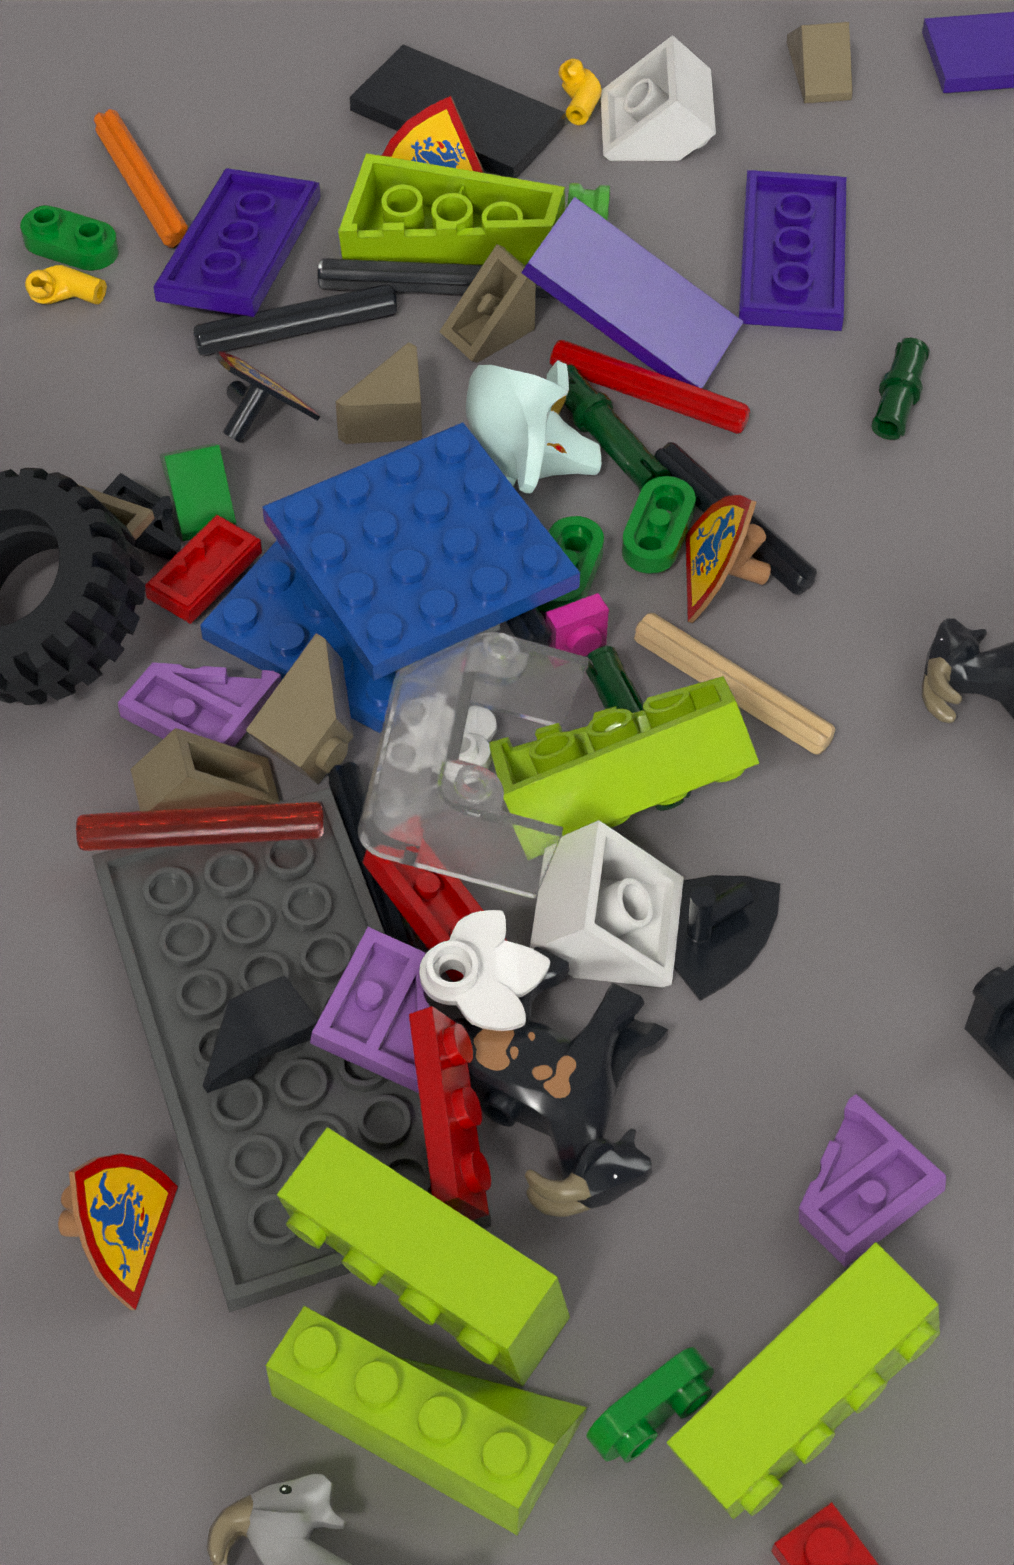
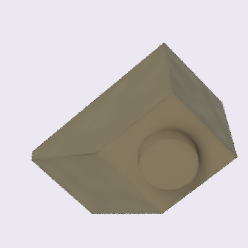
(308, 713)
(201, 773)

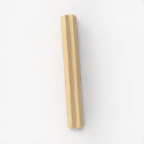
(748, 690)

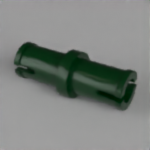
(900, 388)

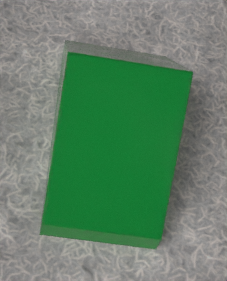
(197, 487)

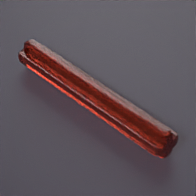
(200, 826)

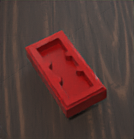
(203, 569)

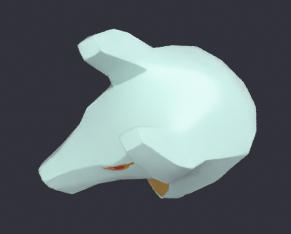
(521, 426)

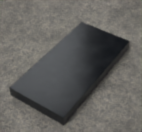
(500, 122)

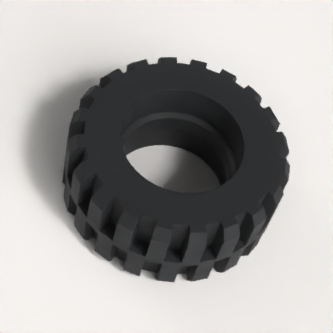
(91, 596)

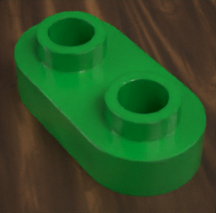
(69, 238)
(652, 533)
(581, 535)
(631, 1422)

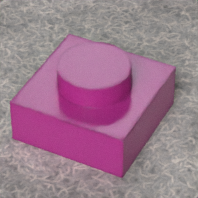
(579, 625)

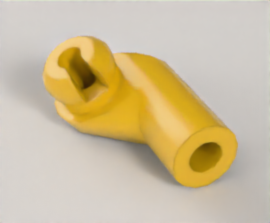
(582, 89)
(62, 283)

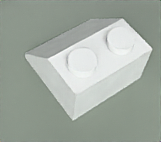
(659, 107)
(609, 909)

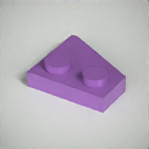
(196, 701)
(371, 1009)
(866, 1184)

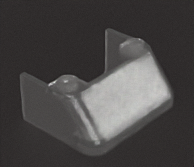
(445, 811)

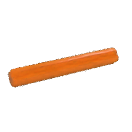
(140, 178)

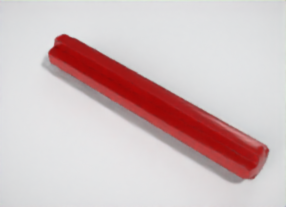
(653, 387)

